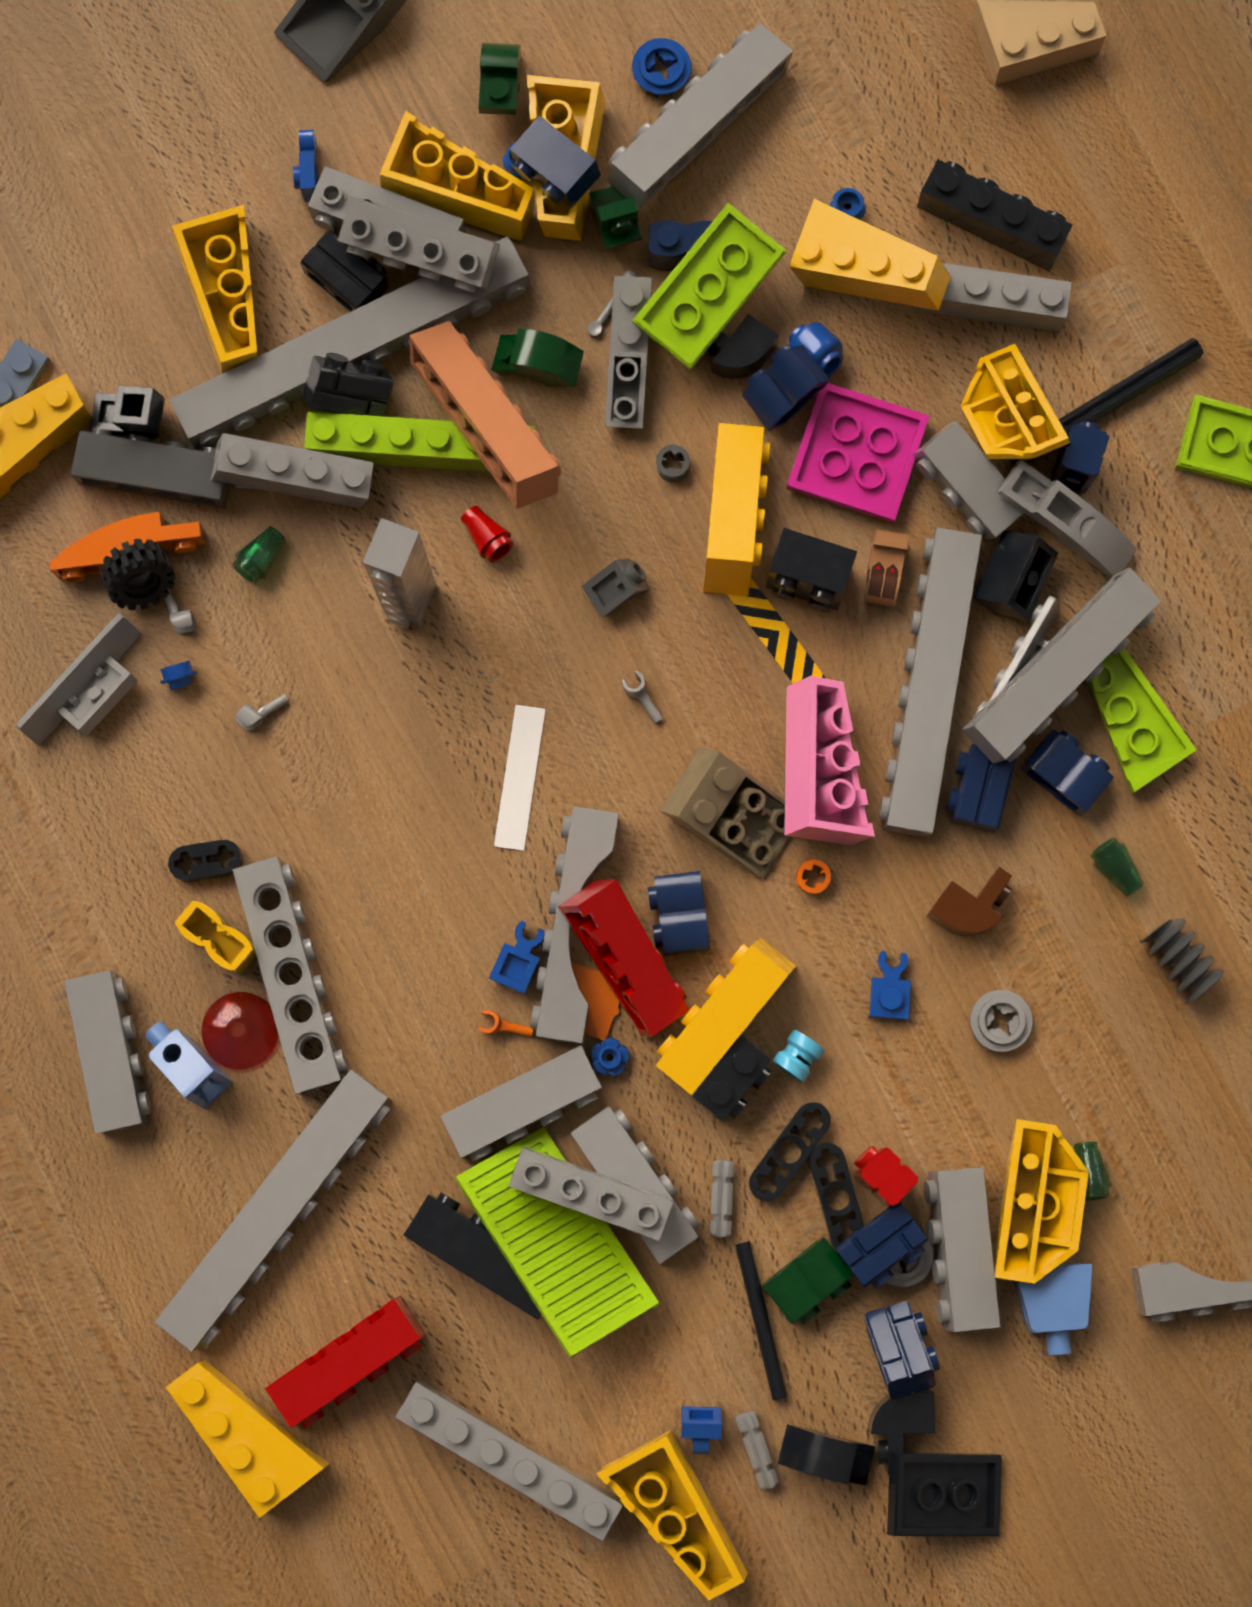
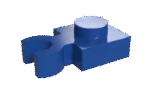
(306, 174)
(516, 964)
(889, 994)

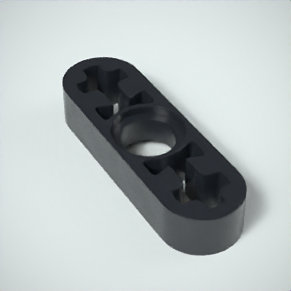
(814, 1133)
(820, 1172)

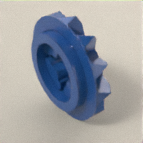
(670, 54)

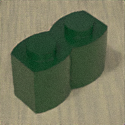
(808, 1281)

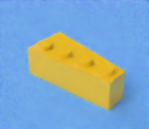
(577, 112)
(863, 261)
(674, 1508)

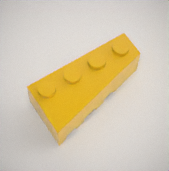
(455, 181)
(218, 274)
(36, 426)
(735, 509)
(725, 1015)
(245, 1439)

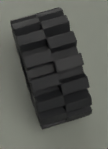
(134, 560)

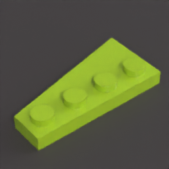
(1137, 722)

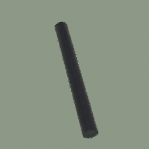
(761, 1320)

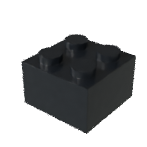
(810, 570)

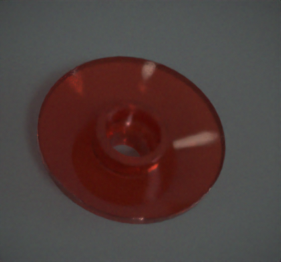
(259, 1034)

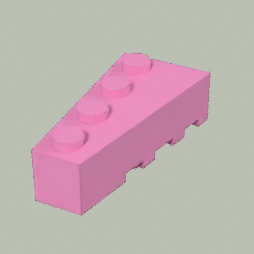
(821, 765)

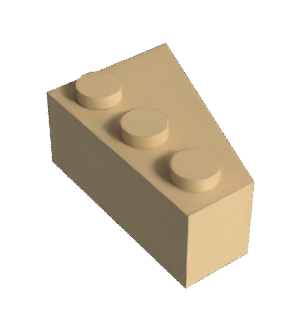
(1035, 35)

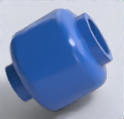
(821, 344)

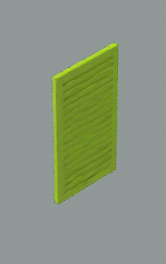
(559, 1254)

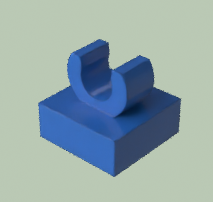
(701, 1425)

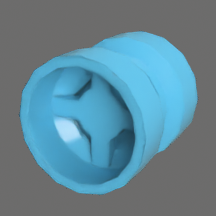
(802, 1047)

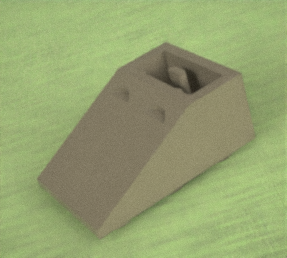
(729, 811)

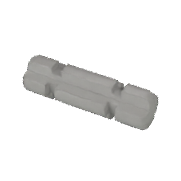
(721, 1198)
(757, 1450)

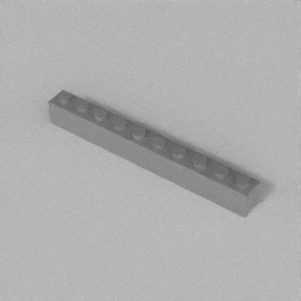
(368, 333)

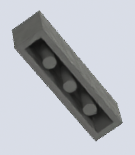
(147, 468)

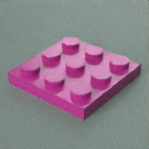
(857, 452)

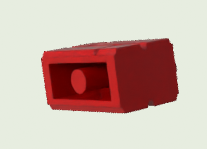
(884, 1175)

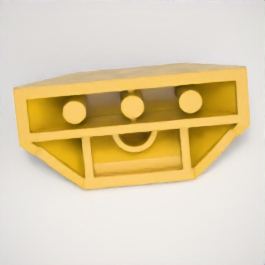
(1010, 409)
(1039, 1203)

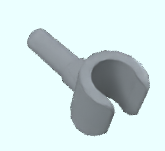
(181, 620)
(642, 696)
(251, 719)

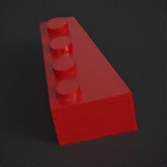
(625, 955)
(345, 1362)

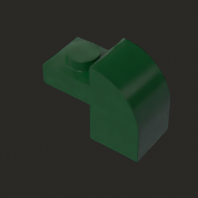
(499, 78)
(614, 217)
(538, 356)

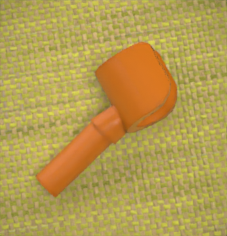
(505, 1026)

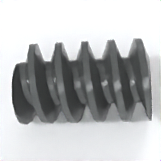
(1183, 958)

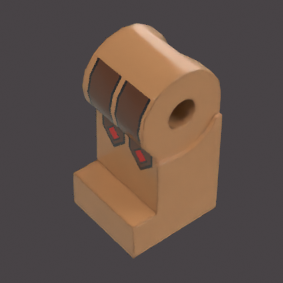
(885, 567)

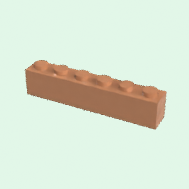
(484, 414)

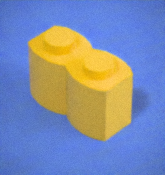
(210, 931)

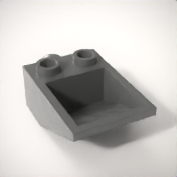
(334, 31)

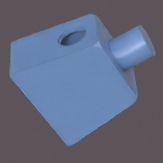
(186, 1065)
(1057, 1304)

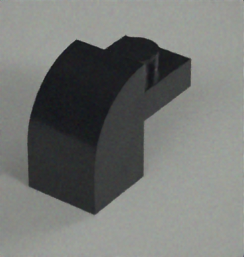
(744, 350)
(129, 411)
(898, 1416)
(826, 1455)

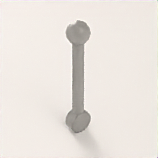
(595, 327)

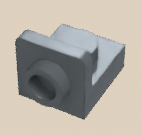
(616, 585)

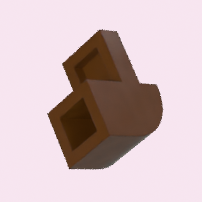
(967, 915)

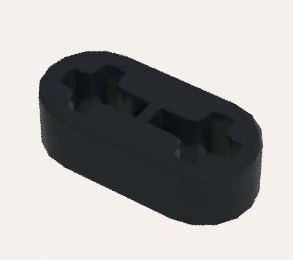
(205, 851)

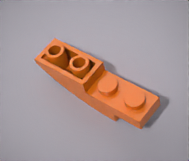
(87, 553)

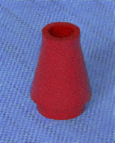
(488, 536)

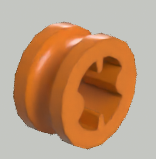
(818, 887)

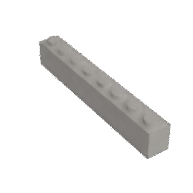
(932, 682)
(273, 1211)

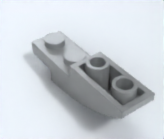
(627, 354)
(1068, 517)

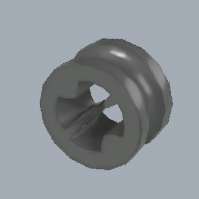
(670, 473)

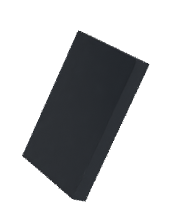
(944, 1494)

